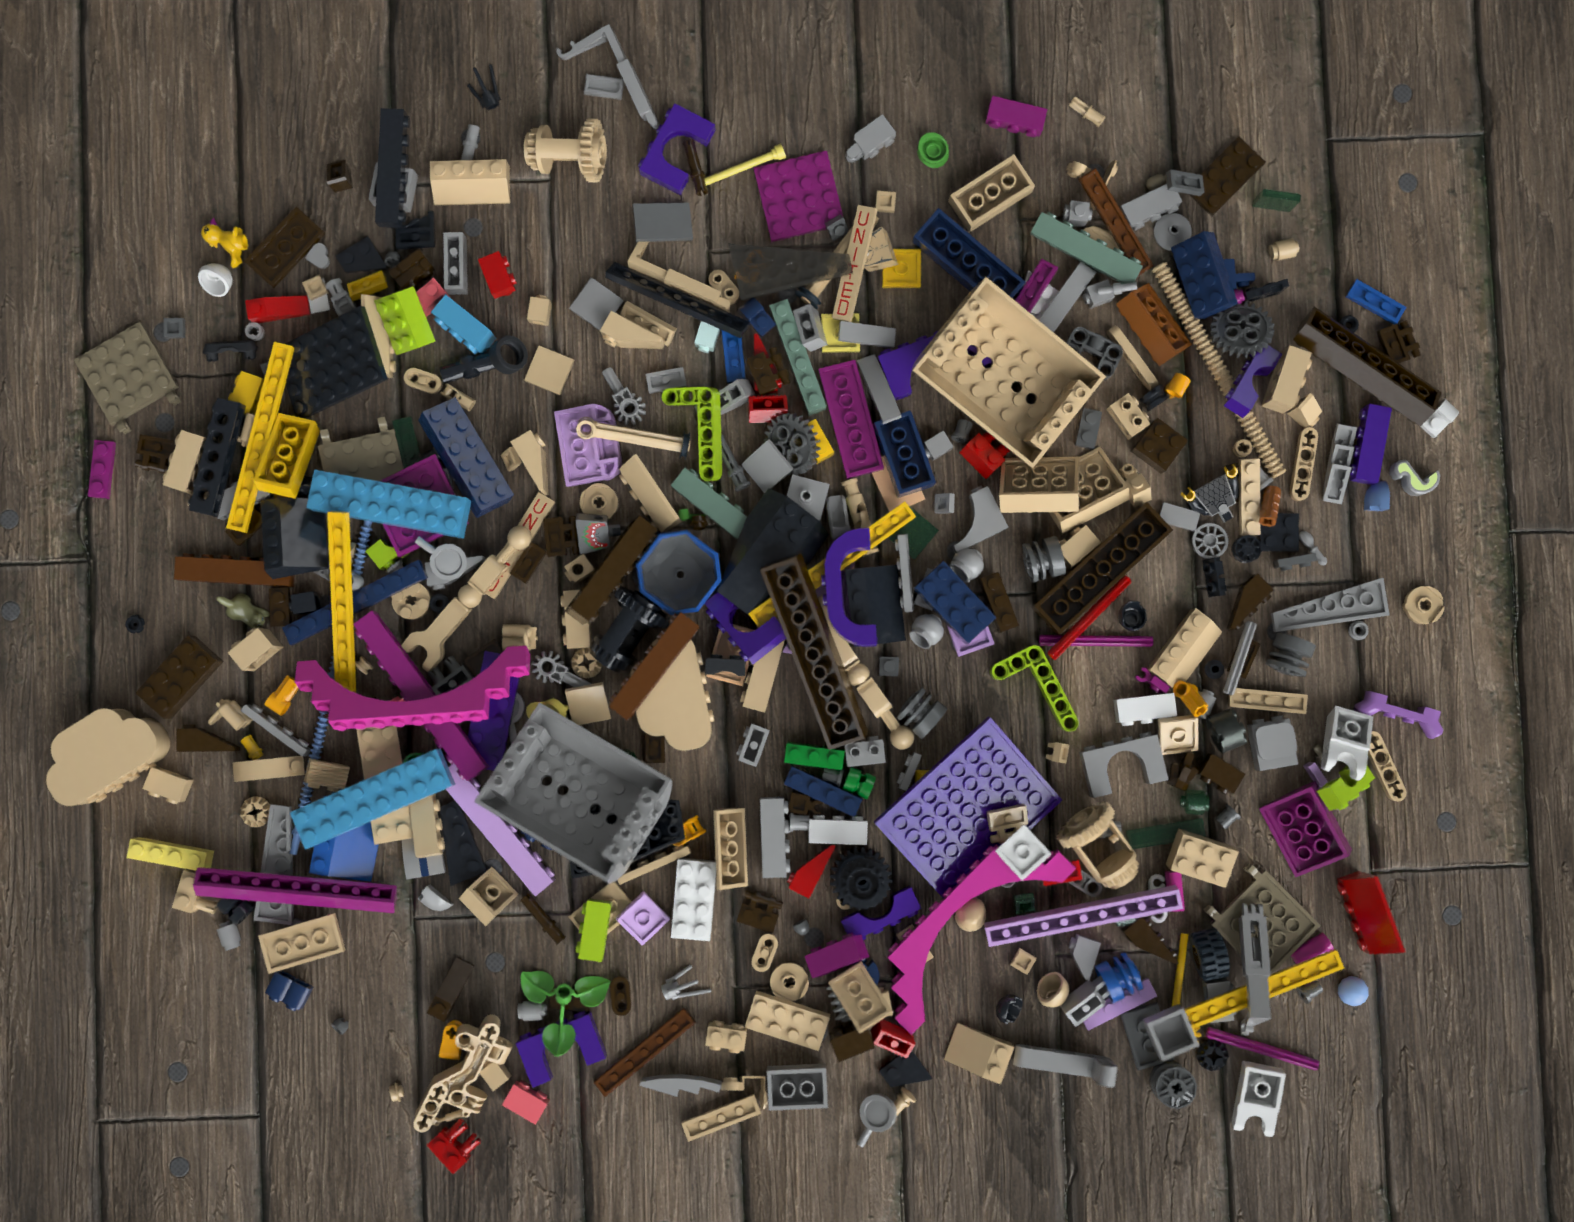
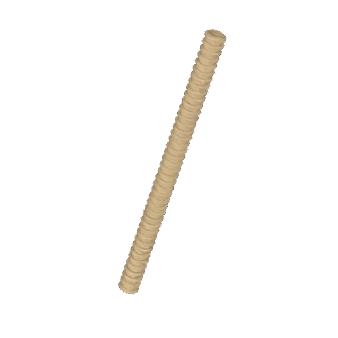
(1216, 366)

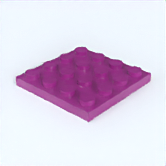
(798, 195)
(422, 475)

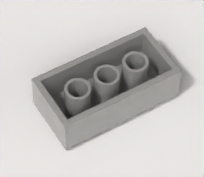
(773, 837)

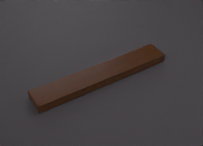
(1114, 218)
(644, 1052)

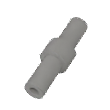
(1117, 288)

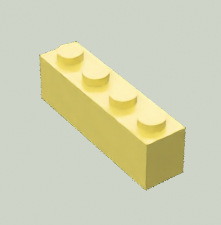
(169, 853)

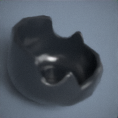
(1132, 616)
(1009, 1008)

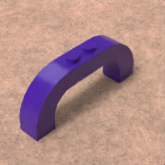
(843, 546)

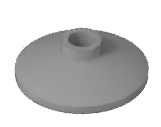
(1164, 235)

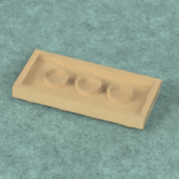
(301, 943)
(787, 1020)

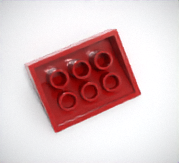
(1370, 913)

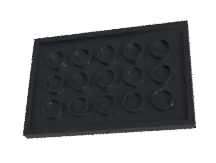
(333, 363)

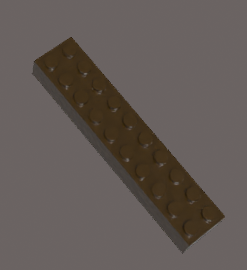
(814, 651)

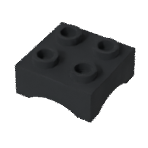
(717, 664)

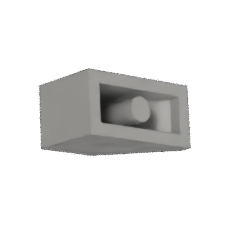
(1084, 952)

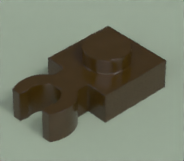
(801, 804)

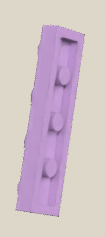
(1130, 1001)

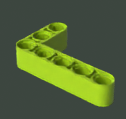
(704, 425)
(1042, 682)

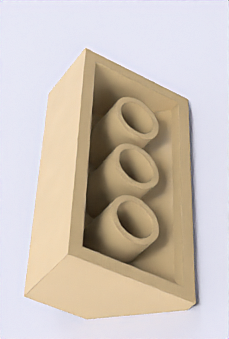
(470, 182)
(380, 334)
(649, 494)
(1185, 648)
(730, 848)

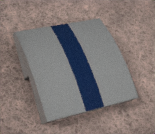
(420, 867)

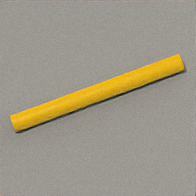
(1180, 969)

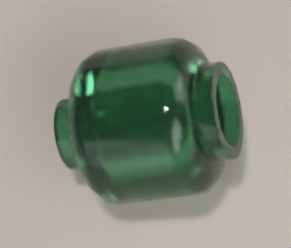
(1195, 802)

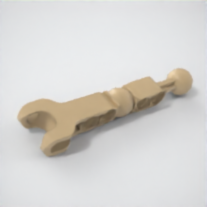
(468, 597)
(859, 676)

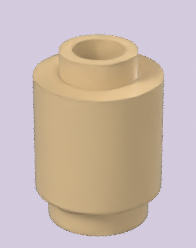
(1283, 249)

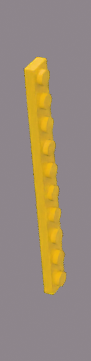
(261, 429)
(878, 532)
(341, 599)
(1277, 982)

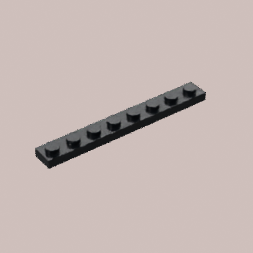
(677, 299)

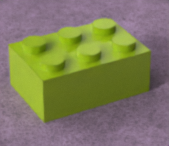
(404, 320)

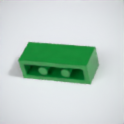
(814, 755)

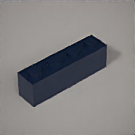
(823, 791)

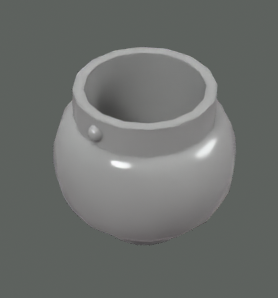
(967, 564)
(926, 630)

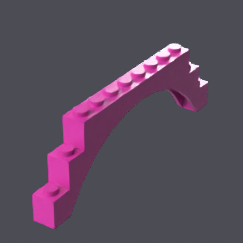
(463, 703)
(913, 950)

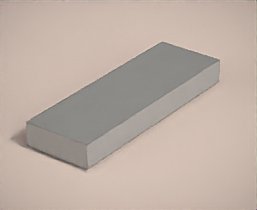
(866, 334)

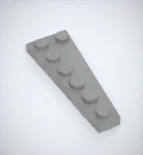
(1351, 604)
(277, 861)

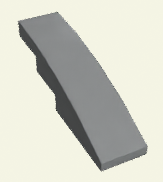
(879, 389)
(1339, 463)
(672, 1083)

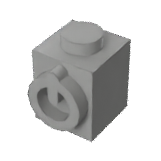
(1077, 213)

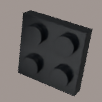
(1281, 536)

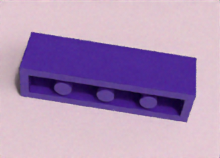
(1370, 444)

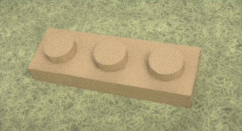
(648, 322)

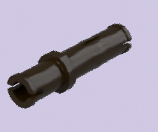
(697, 174)
(543, 919)

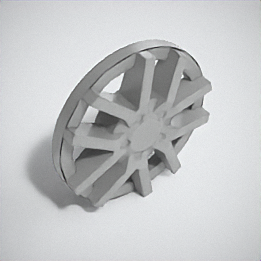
(1209, 540)

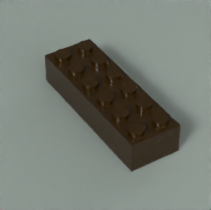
(611, 569)

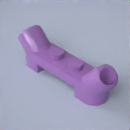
(1426, 717)

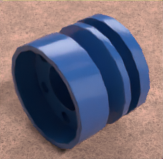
(1119, 977)

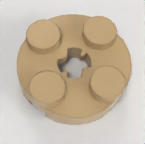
(599, 491)
(1420, 594)
(421, 605)
(788, 970)

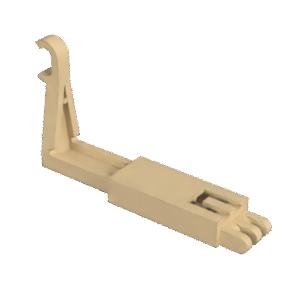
(676, 280)

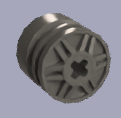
(1038, 559)
(1290, 655)
(921, 713)
(1169, 1074)

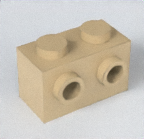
(1128, 416)
(726, 1036)

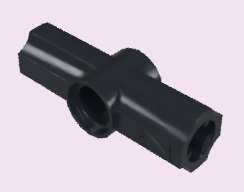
(466, 368)

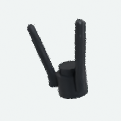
(489, 99)

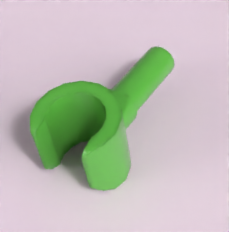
(684, 514)

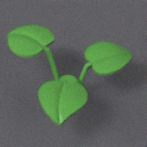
(539, 984)

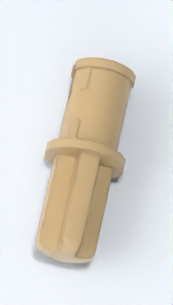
(1087, 111)

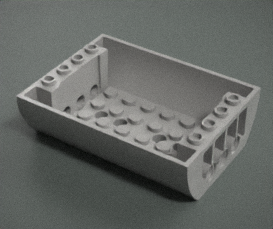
(594, 776)

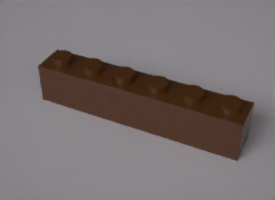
(226, 571)
(654, 666)

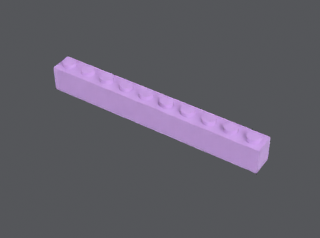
(1083, 915)

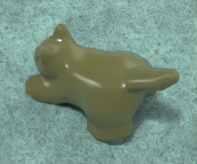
(241, 609)

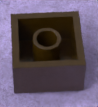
(1159, 445)
(849, 1043)

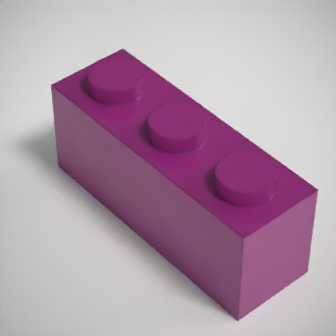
(1016, 116)
(836, 955)

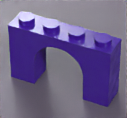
(677, 123)
(752, 644)
(533, 1049)

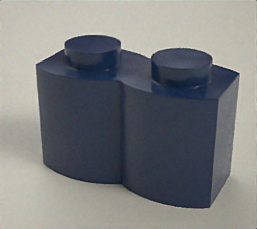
(289, 990)

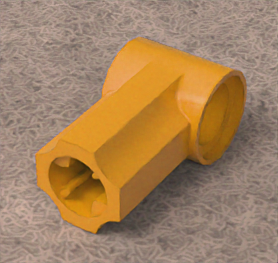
(1177, 386)
(1190, 698)
(280, 699)

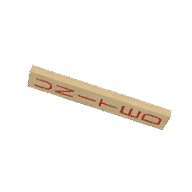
(858, 252)
(532, 521)

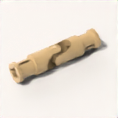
(854, 501)

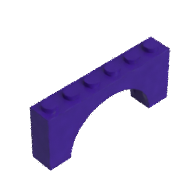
(898, 364)

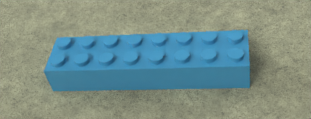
(389, 504)
(372, 798)

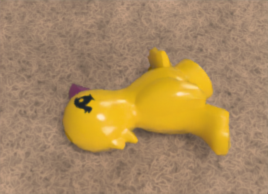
(231, 241)

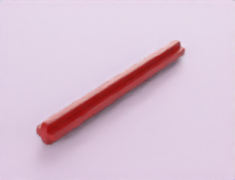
(1089, 617)

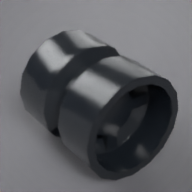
(235, 908)

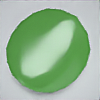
(933, 150)

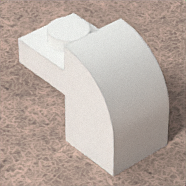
(1444, 414)

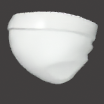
(215, 279)

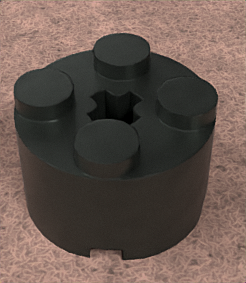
(1226, 730)

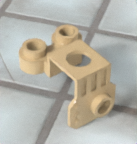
(1078, 169)
(732, 1084)

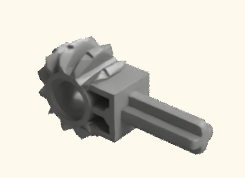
(623, 399)
(559, 673)

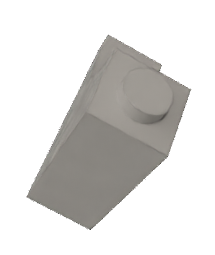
(986, 519)

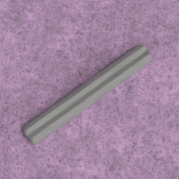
(1239, 658)

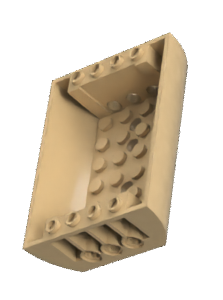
(1019, 352)

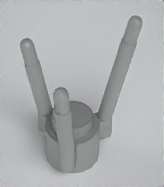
(673, 990)

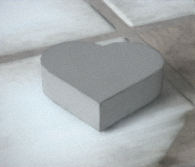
(318, 256)

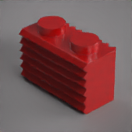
(766, 408)
(892, 1038)

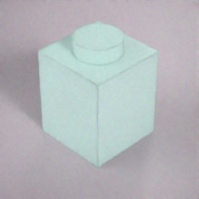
(706, 337)

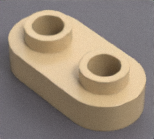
(724, 286)
(423, 381)
(765, 952)

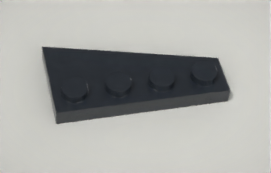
(460, 845)

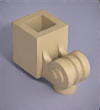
(1138, 486)

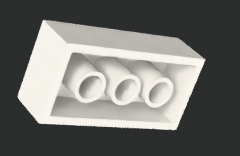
(694, 899)

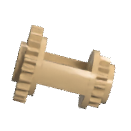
(588, 149)
(1086, 827)

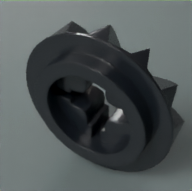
(1206, 1048)

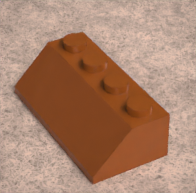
(1153, 324)

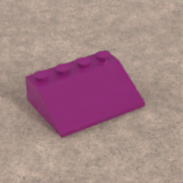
(1305, 830)

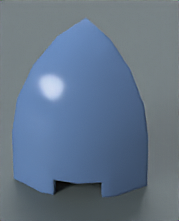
(1377, 497)

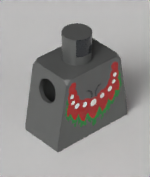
(594, 532)

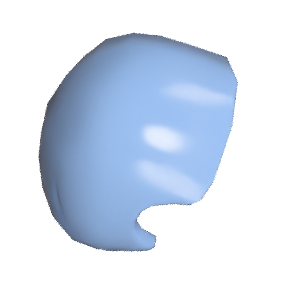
(1353, 991)

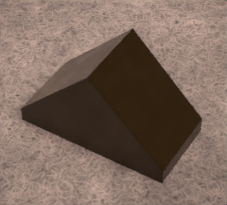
(338, 176)

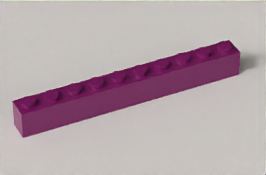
(415, 687)
(295, 890)

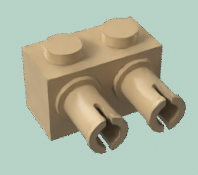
(185, 897)

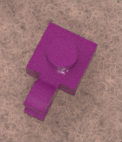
(1155, 683)

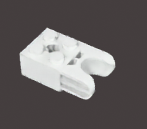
(1347, 740)
(1258, 1102)

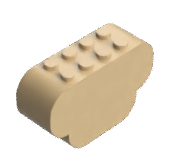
(679, 703)
(103, 754)

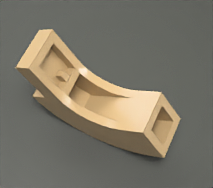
(268, 768)

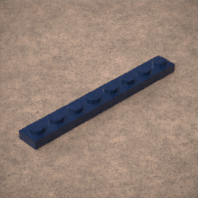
(362, 600)

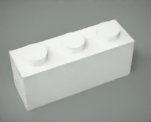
(1144, 708)
(838, 830)

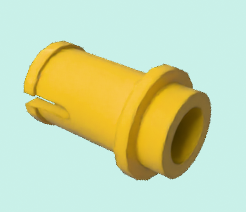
(252, 748)

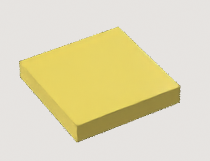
(831, 329)

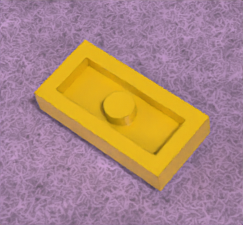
(367, 285)

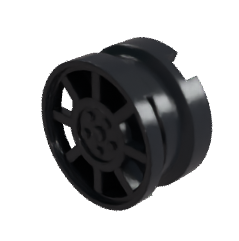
(1154, 397)
(1246, 549)

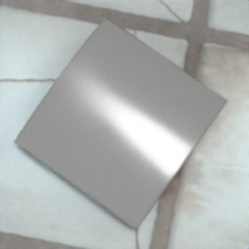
(595, 303)
(767, 466)

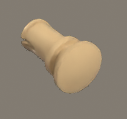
(903, 1100)

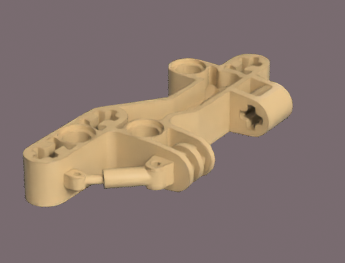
(479, 1048)

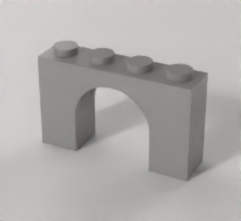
(1145, 748)

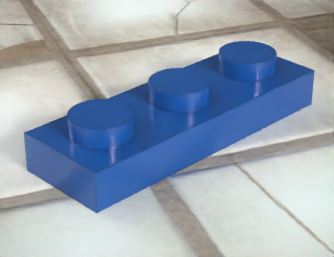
(1375, 302)
(733, 357)

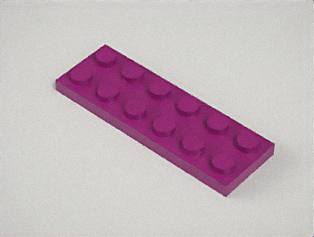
(851, 419)

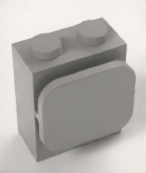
(1272, 743)

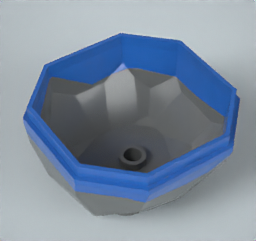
(668, 556)

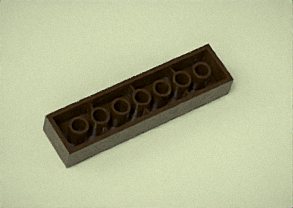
(1367, 366)
(1102, 568)

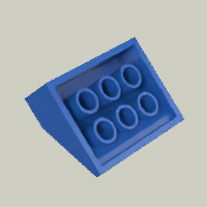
(346, 855)

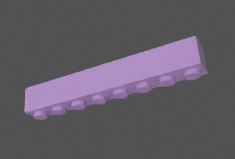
(502, 836)

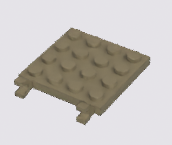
(127, 375)
(362, 457)
(1286, 919)

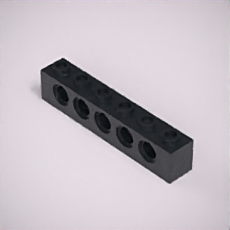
(221, 467)

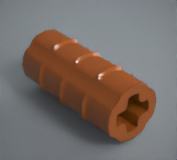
(1270, 506)

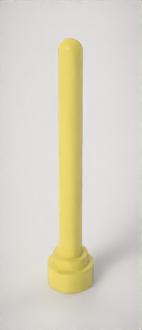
(776, 153)

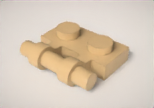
(1006, 818)

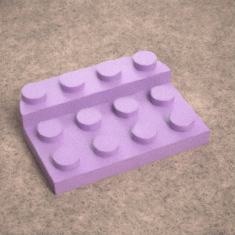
(591, 458)

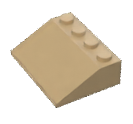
(1045, 488)
(1099, 490)

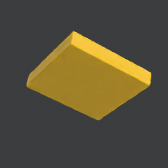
(906, 273)

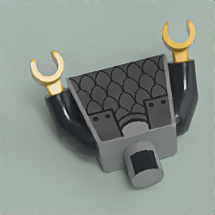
(1215, 496)

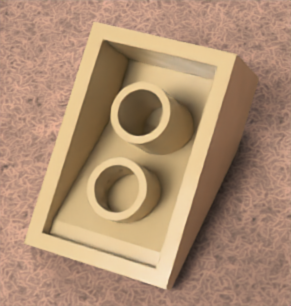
(626, 334)
(531, 452)
(979, 1052)

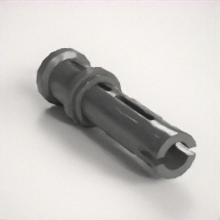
(735, 473)

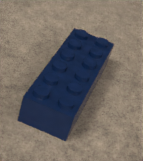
(963, 255)
(465, 457)

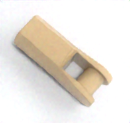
(464, 400)

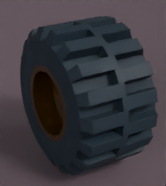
(1209, 954)

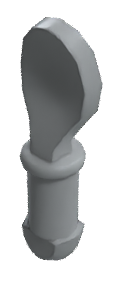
(1307, 540)

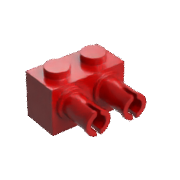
(497, 275)
(983, 455)
(449, 1149)

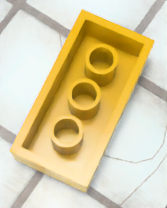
(286, 455)

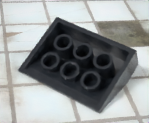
(293, 537)
(874, 598)

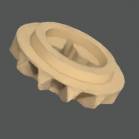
(582, 671)
(262, 817)

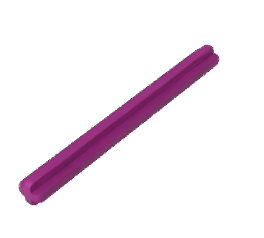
(1128, 641)
(1262, 1048)

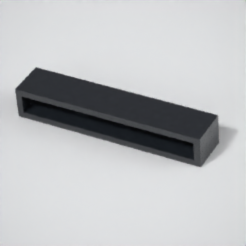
(391, 168)

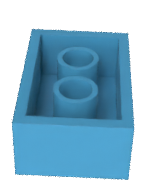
(463, 325)

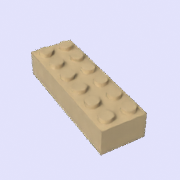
(379, 753)

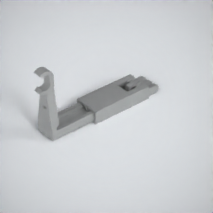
(625, 67)
(1255, 966)

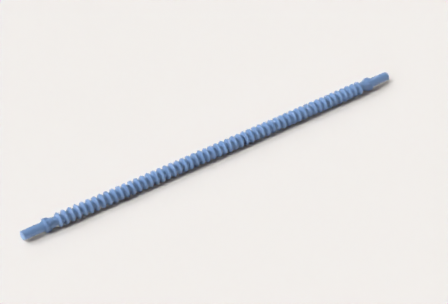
(317, 745)

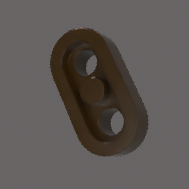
(620, 995)

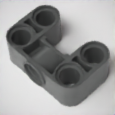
(1097, 346)

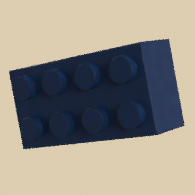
(1204, 275)
(904, 455)
(954, 602)

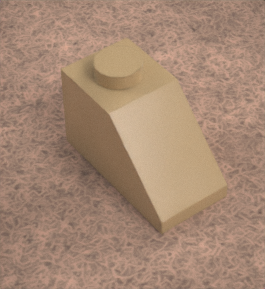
(1306, 411)

